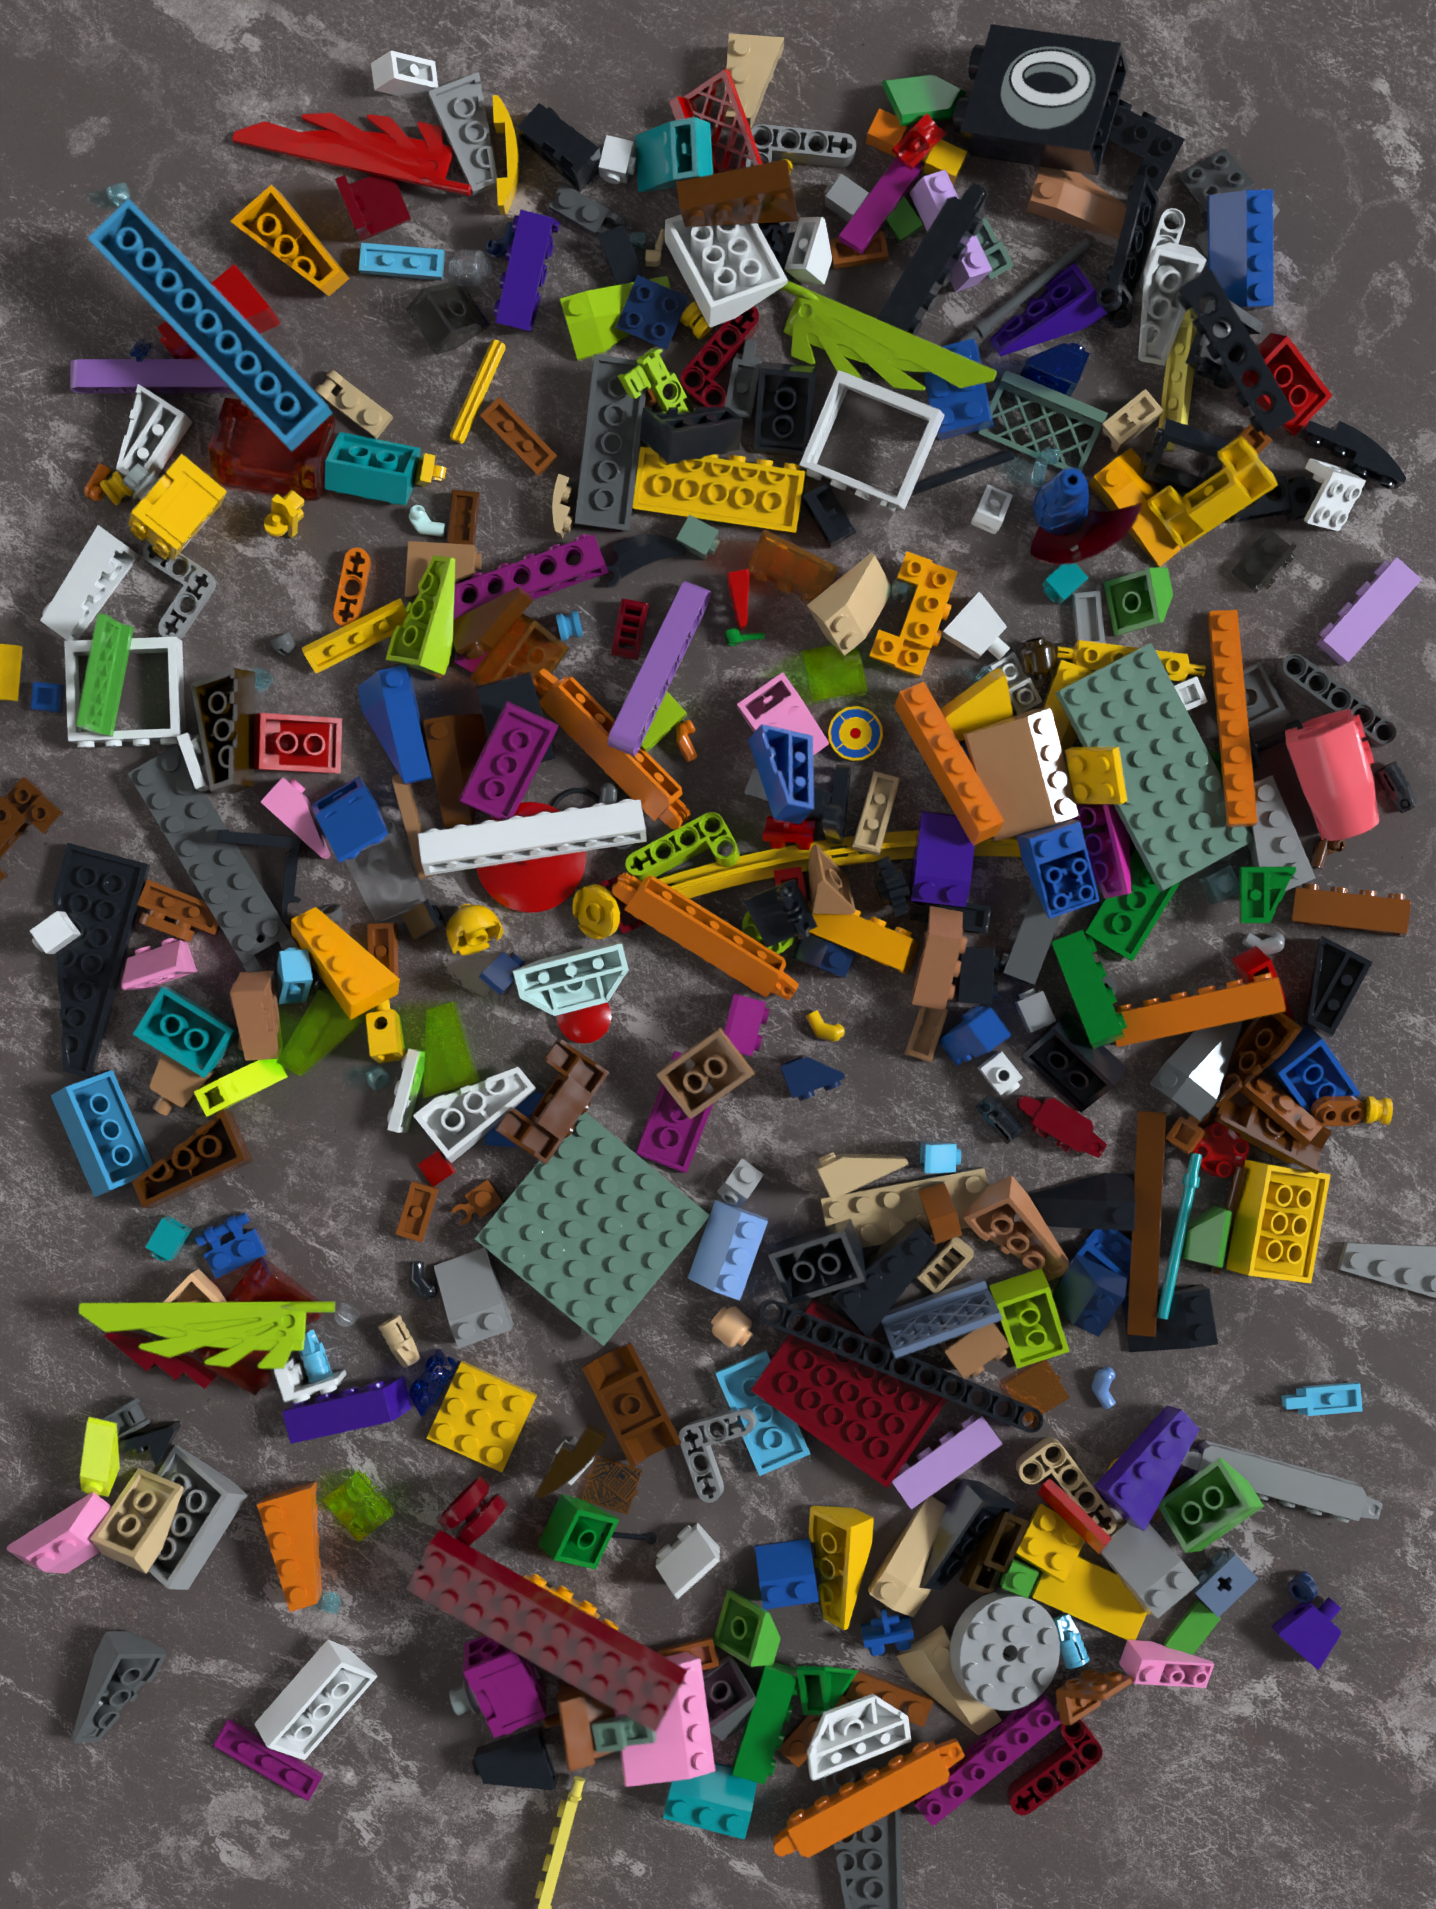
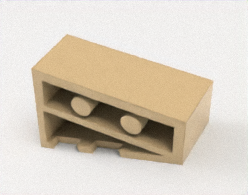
(752, 66)

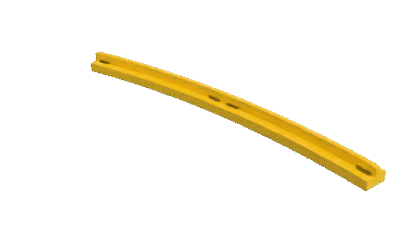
(762, 864)

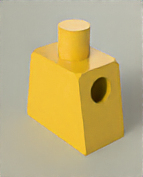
(388, 1043)

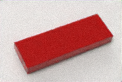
(1074, 1515)

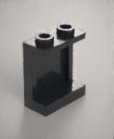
(1201, 359)

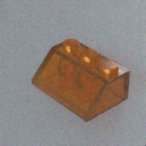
(791, 568)
(521, 650)

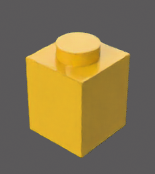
(945, 157)

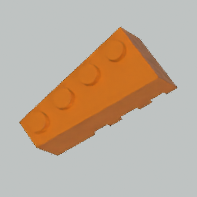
(294, 1542)

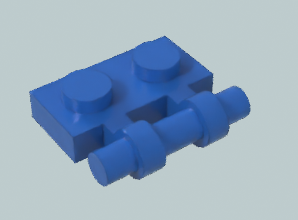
(235, 1253)

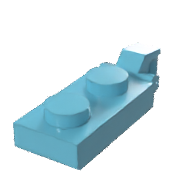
(1325, 1399)

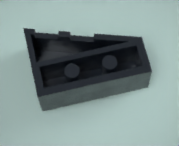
(691, 434)

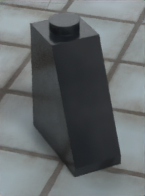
(516, 1762)

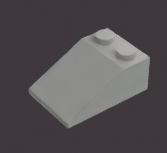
(473, 1297)
(1149, 1568)

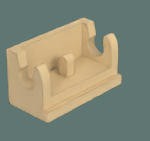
(1131, 420)

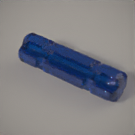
(140, 350)

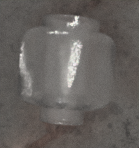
(470, 267)

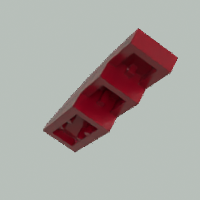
(175, 1366)

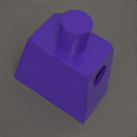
(1310, 1630)

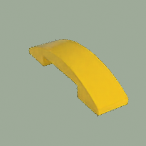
(506, 186)

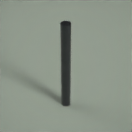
(963, 471)

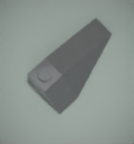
(1197, 1069)
(116, 1674)

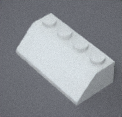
(314, 1700)

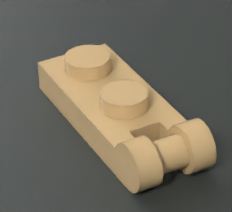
(354, 404)

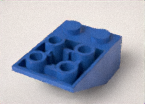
(350, 819)
(1059, 867)

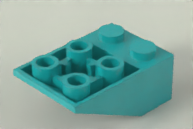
(673, 154)

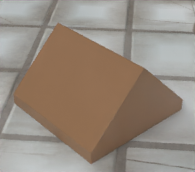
(827, 885)

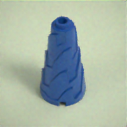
(1062, 502)

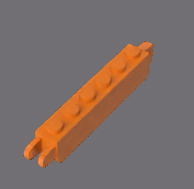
(590, 728)
(705, 935)
(868, 1799)

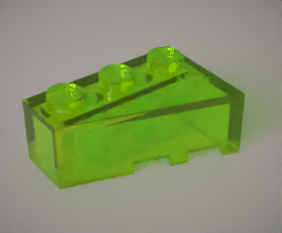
(318, 1034)
(447, 1051)

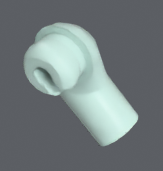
(423, 524)

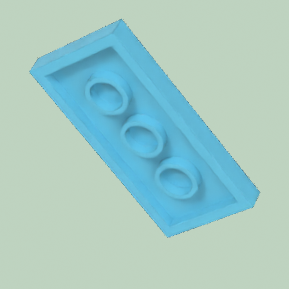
(775, 1437)

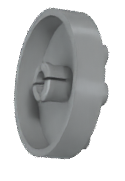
(1030, 1646)

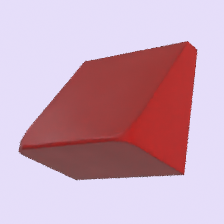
(436, 1168)

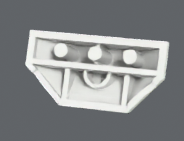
(856, 1734)

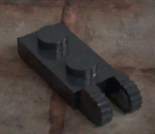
(974, 915)

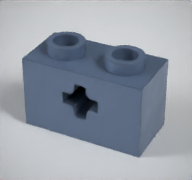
(1221, 1596)

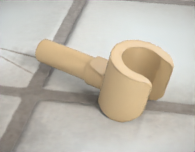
(653, 257)

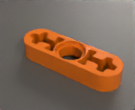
(344, 579)

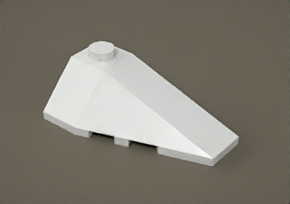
(468, 1114)

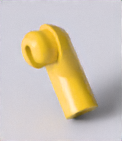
(823, 1030)

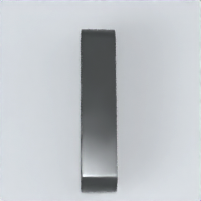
(1327, 688)

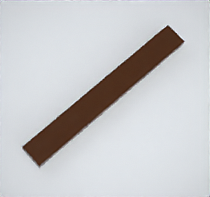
(1147, 1233)

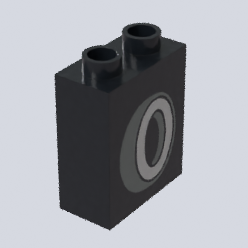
(1042, 98)

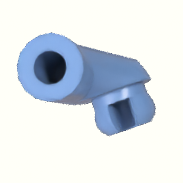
(1101, 1385)

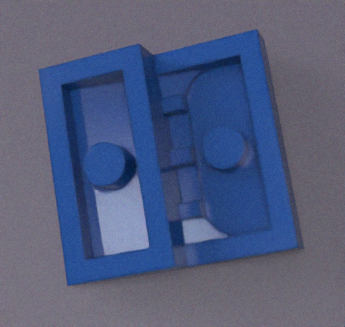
(1107, 1249)

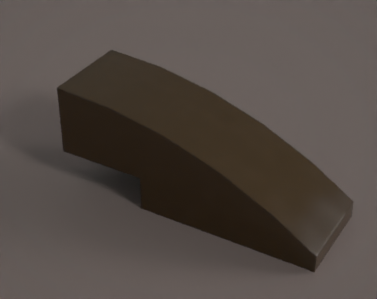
(571, 1460)
(994, 1553)

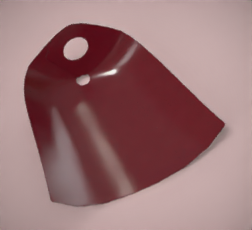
(1094, 536)

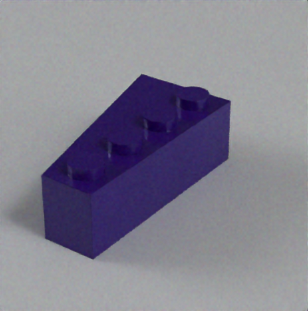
(525, 269)
(348, 1410)
(1148, 1466)

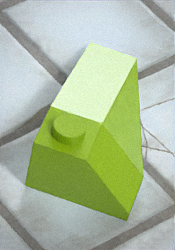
(594, 317)
(427, 632)

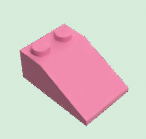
(158, 965)

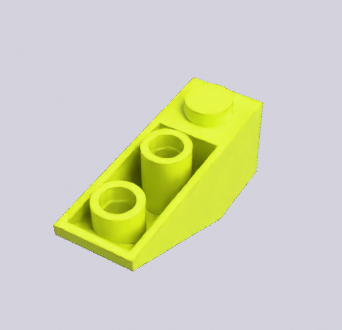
(239, 1085)

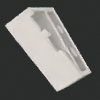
(151, 434)

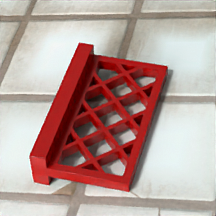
(685, 108)

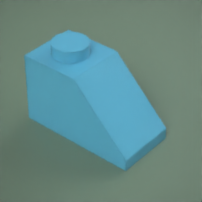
(293, 976)
(939, 1157)

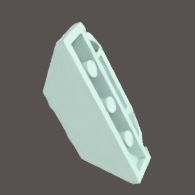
(573, 978)

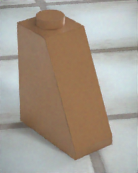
(420, 554)

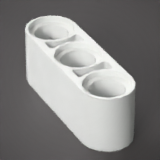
(1164, 235)

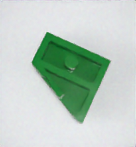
(1261, 892)

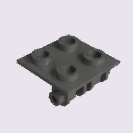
(1215, 176)

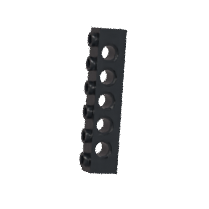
(1280, 409)

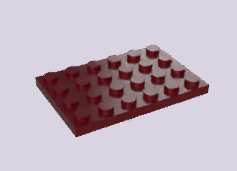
(845, 1403)

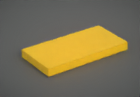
(1094, 1597)

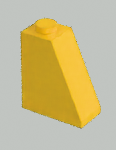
(979, 705)

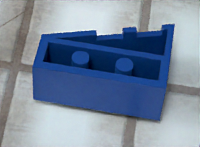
(785, 770)

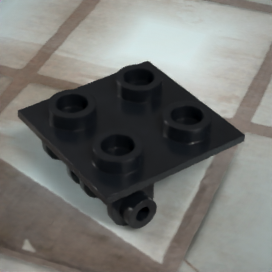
(781, 913)

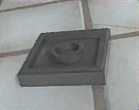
(1260, 694)

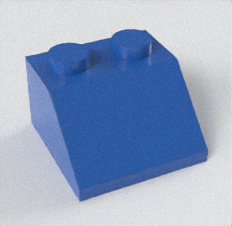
(786, 1573)

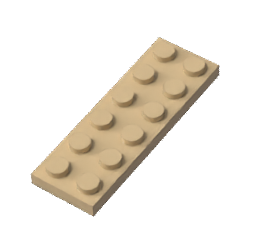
(887, 1209)

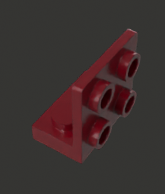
(373, 204)

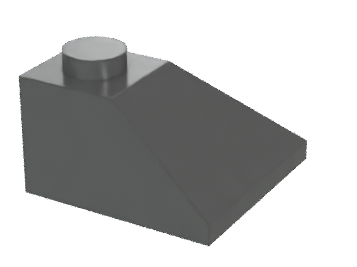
(727, 1698)

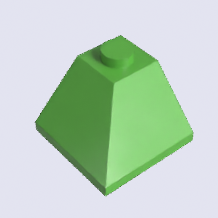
(1138, 599)
(1207, 1237)
(746, 1631)

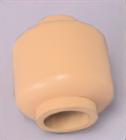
(731, 1326)

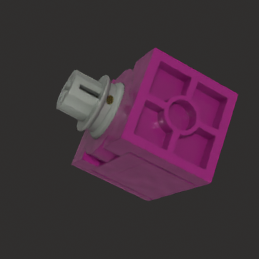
(500, 1686)

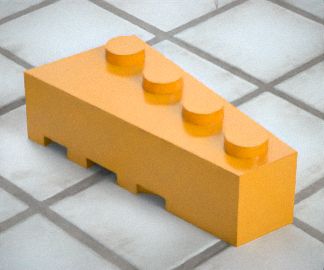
(868, 938)
(344, 965)

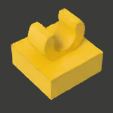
(427, 470)

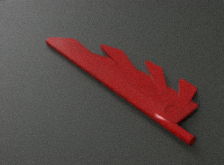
(374, 153)

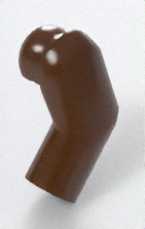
(1322, 849)

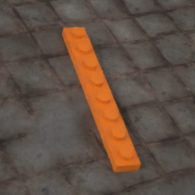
(1232, 718)

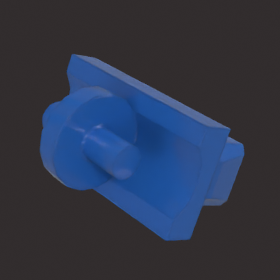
(885, 1631)

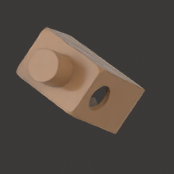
(175, 1084)

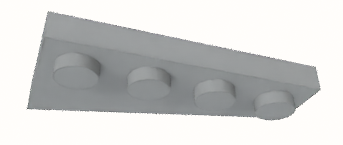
(465, 124)
(1398, 1265)

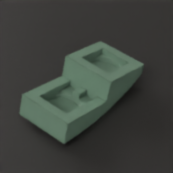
(994, 250)
(620, 1732)

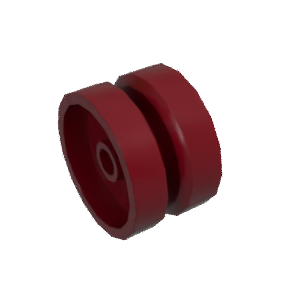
(474, 1514)

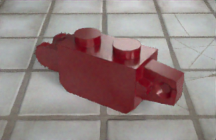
(1063, 1124)

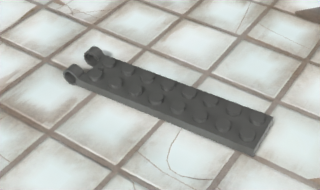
(213, 866)

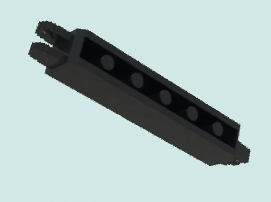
(933, 263)

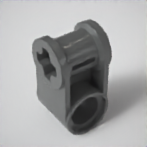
(128, 1417)

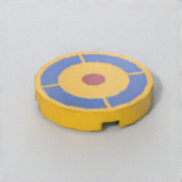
(855, 733)

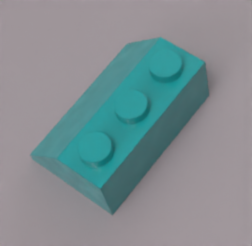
(371, 468)
(186, 1031)
(712, 1802)

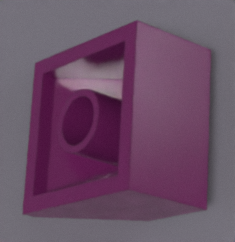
(744, 1023)

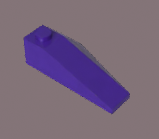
(1061, 310)

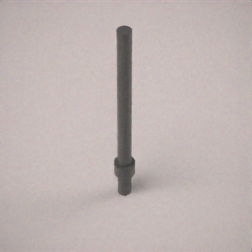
(983, 326)

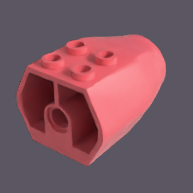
(1335, 773)

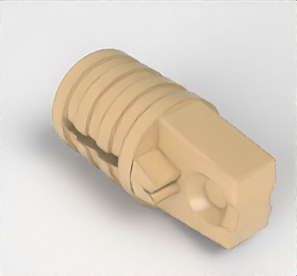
(399, 1341)

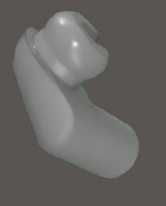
(1269, 945)

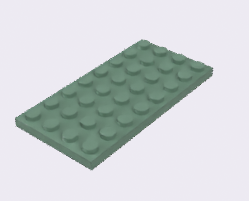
(1169, 777)

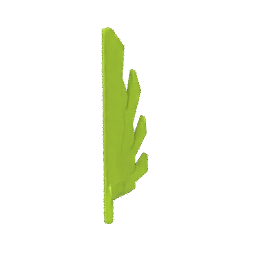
(865, 339)
(228, 1325)

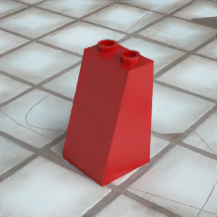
(241, 296)

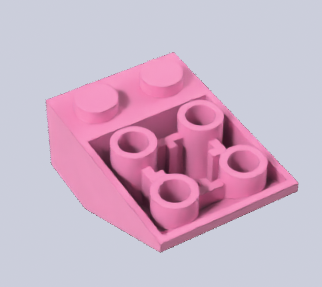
(781, 707)

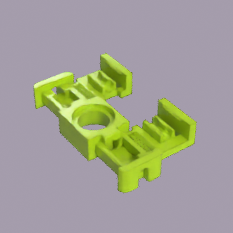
(654, 372)

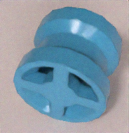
(569, 625)

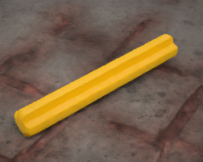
(477, 391)

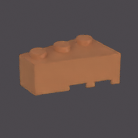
(939, 959)
(257, 1015)

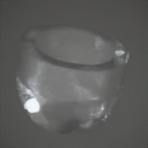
(346, 1315)

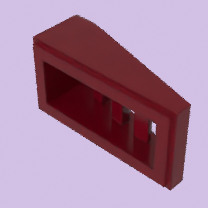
(636, 606)

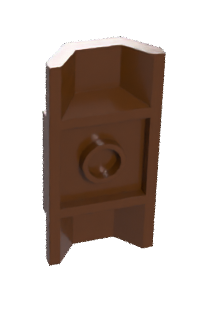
(1263, 1132)
(631, 1403)

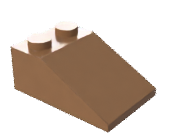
(705, 1073)

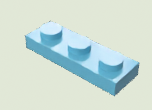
(401, 261)

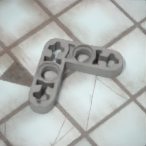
(189, 582)
(706, 1439)

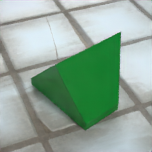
(822, 1687)

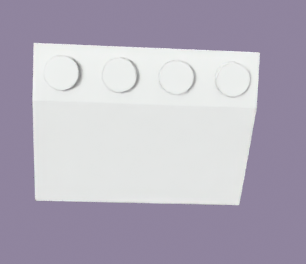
(724, 266)

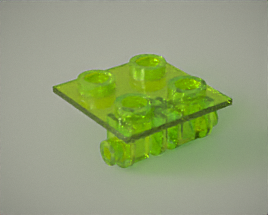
(359, 1505)

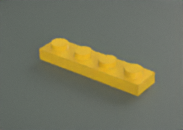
(355, 636)

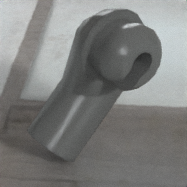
(609, 793)

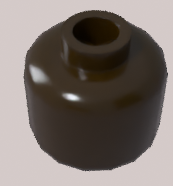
(1038, 658)

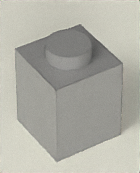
(844, 197)
(1034, 1010)

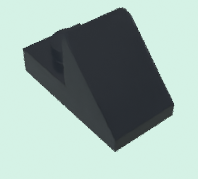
(158, 1439)

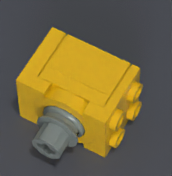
(172, 505)

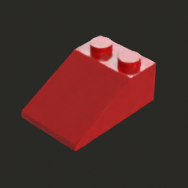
(1294, 376)
(297, 743)

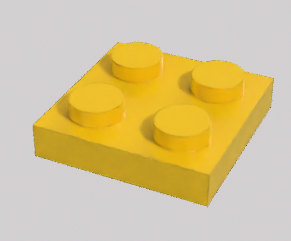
(1096, 775)
(1050, 1543)

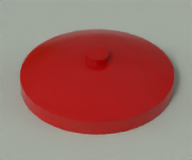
(534, 883)

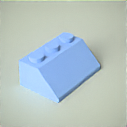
(727, 1249)

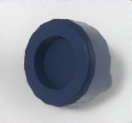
(1303, 1588)

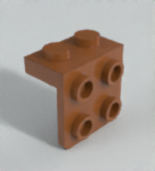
(1086, 1691)

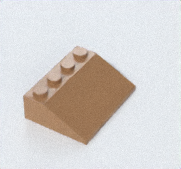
(1023, 771)

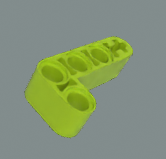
(682, 853)

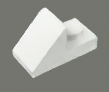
(991, 509)

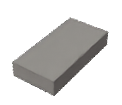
(1088, 616)

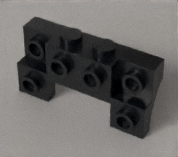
(1146, 140)

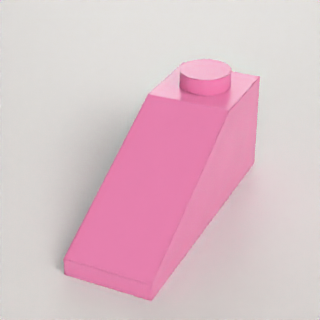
(295, 811)

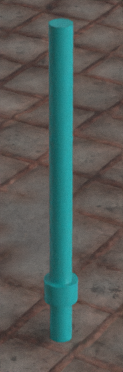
(1190, 1182)

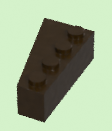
(226, 728)

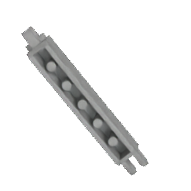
(1290, 1482)

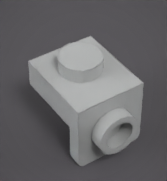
(740, 1183)

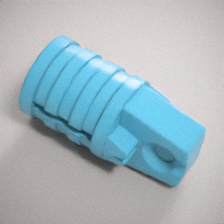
(314, 1358)
(1070, 1640)

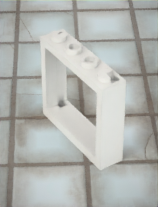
(826, 420)
(138, 737)

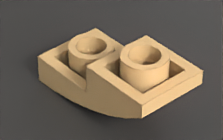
(562, 514)

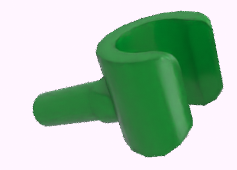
(734, 638)

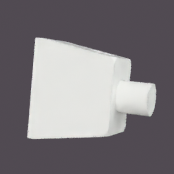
(977, 629)

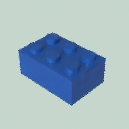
(964, 408)

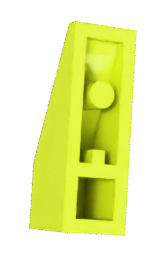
(100, 1457)

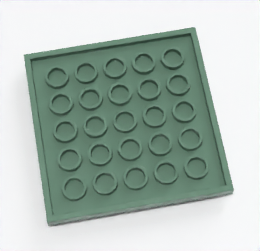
(593, 1228)

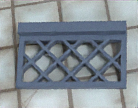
(945, 1306)

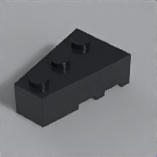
(560, 146)
(1333, 985)

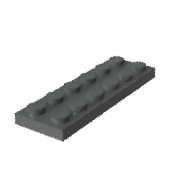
(609, 447)

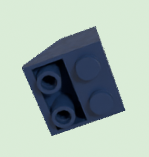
(807, 1074)

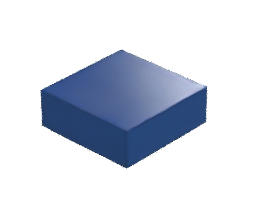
(46, 697)

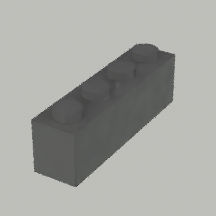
(1029, 940)

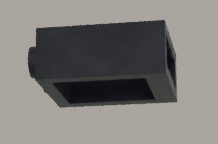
(1189, 438)

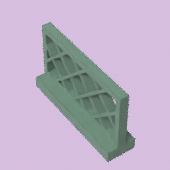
(1049, 399)

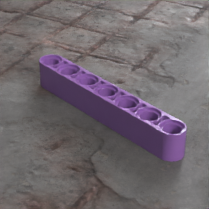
(155, 375)
(659, 668)

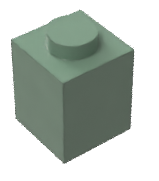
(698, 537)

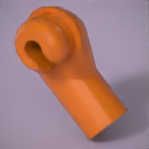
(93, 489)
(683, 741)

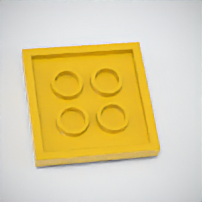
(481, 1416)

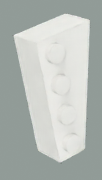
(88, 584)

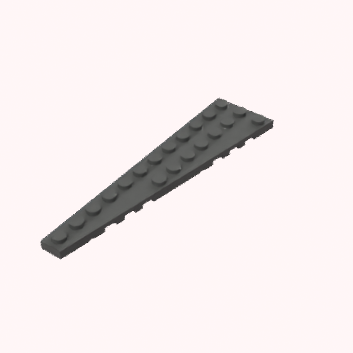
(871, 1857)

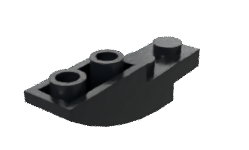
(1365, 456)

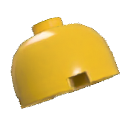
(471, 929)

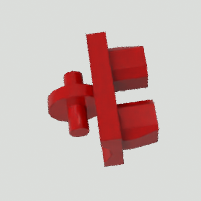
(918, 142)
(780, 832)

